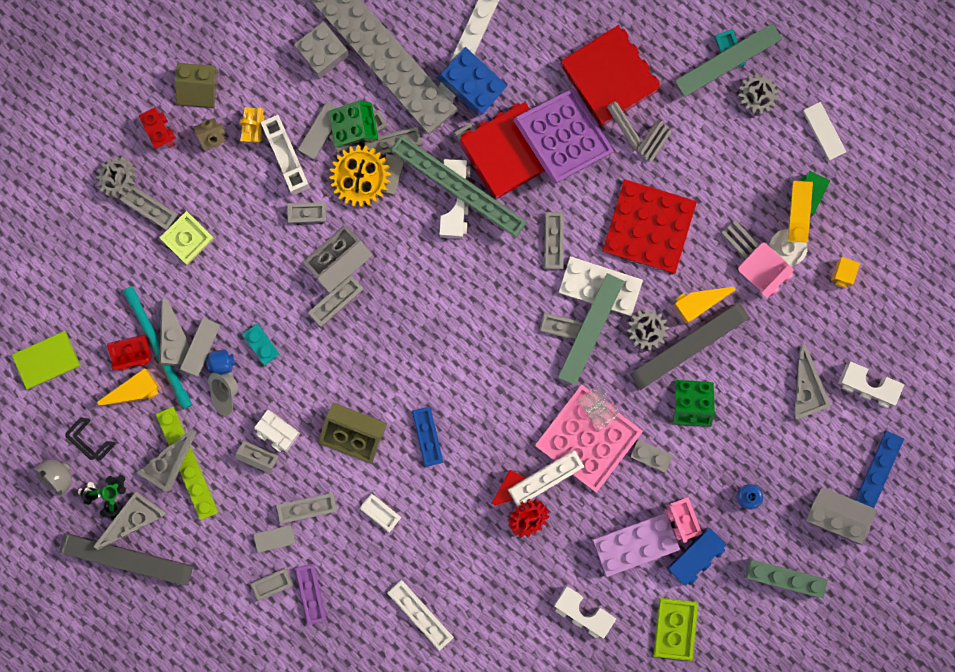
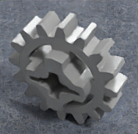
(766, 96)
(116, 177)
(639, 327)

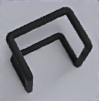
(94, 454)

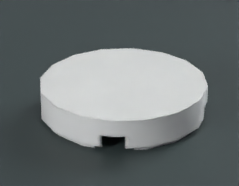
(784, 248)

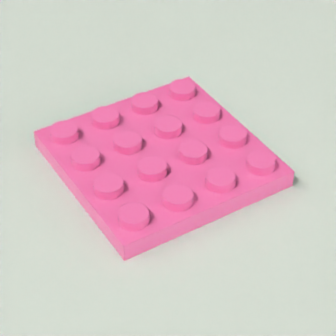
(597, 449)

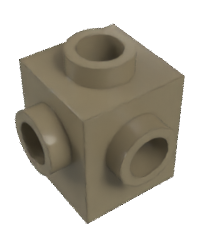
(210, 133)

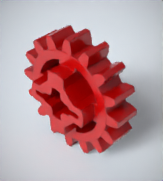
(528, 518)

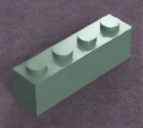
(785, 578)

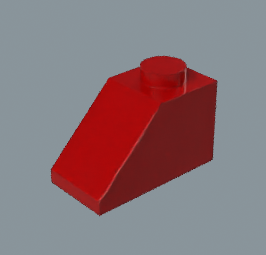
(503, 494)

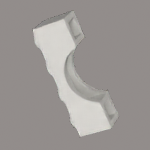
(285, 155)
(452, 223)

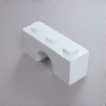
(885, 393)
(598, 623)

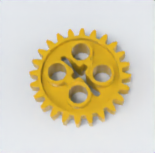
(343, 173)

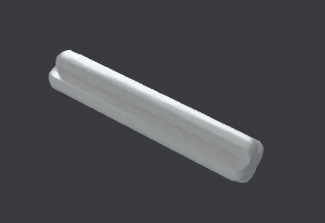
(624, 125)

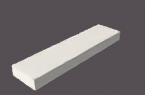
(546, 478)
(420, 615)

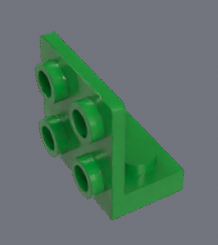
(353, 123)
(694, 403)

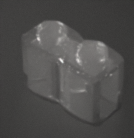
(598, 408)

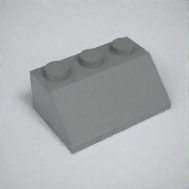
(337, 258)
(841, 516)

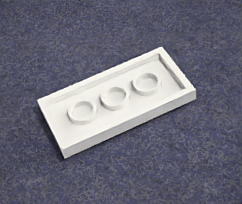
(584, 280)

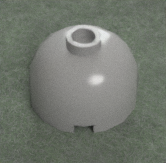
(54, 476)

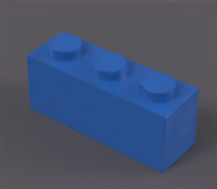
(697, 557)

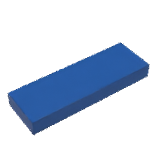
(427, 436)

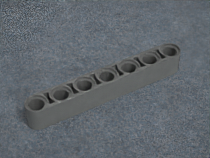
(689, 346)
(126, 559)

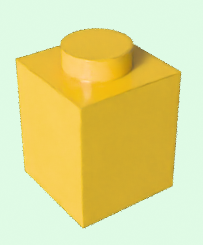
(845, 272)

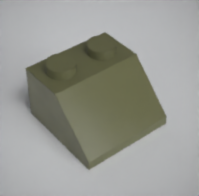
(196, 85)

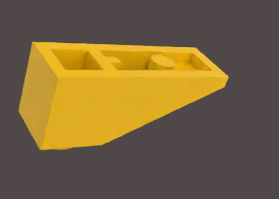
(800, 211)
(698, 302)
(136, 388)

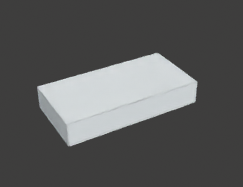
(380, 512)

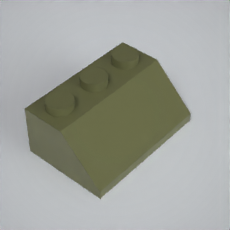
(352, 433)

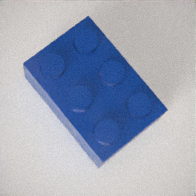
(471, 81)

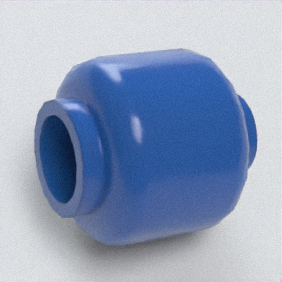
(220, 362)
(744, 501)

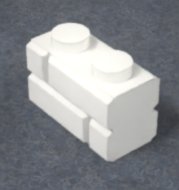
(276, 431)

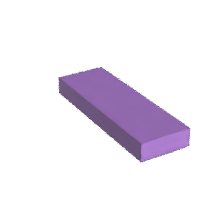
(310, 594)

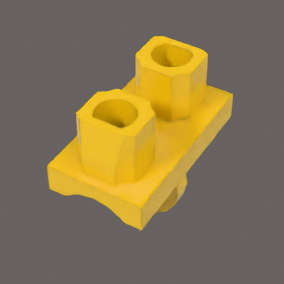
(252, 125)

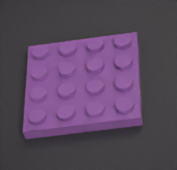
(563, 136)

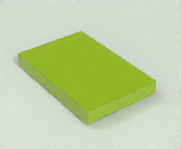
(46, 360)
(675, 629)

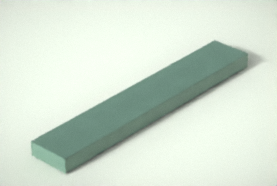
(728, 60)
(591, 329)

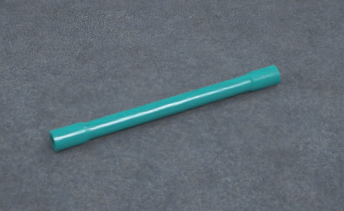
(134, 302)

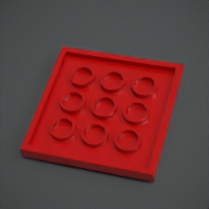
(649, 226)

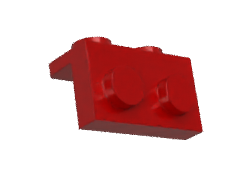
(156, 128)
(129, 352)

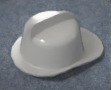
(223, 389)

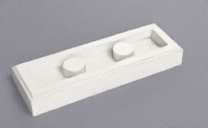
(824, 131)

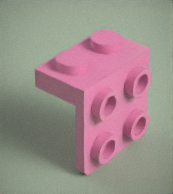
(766, 269)
(683, 519)

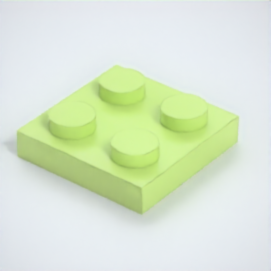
(186, 238)

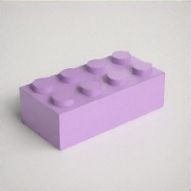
(635, 544)

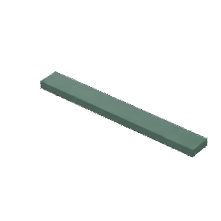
(458, 186)

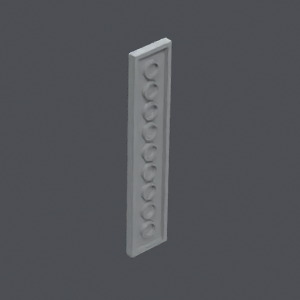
(388, 61)

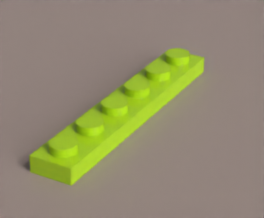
(190, 468)

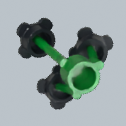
(108, 494)

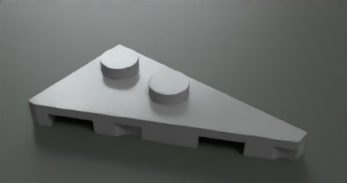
(172, 339)
(809, 389)
(165, 468)
(134, 515)

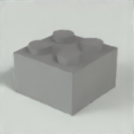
(321, 50)

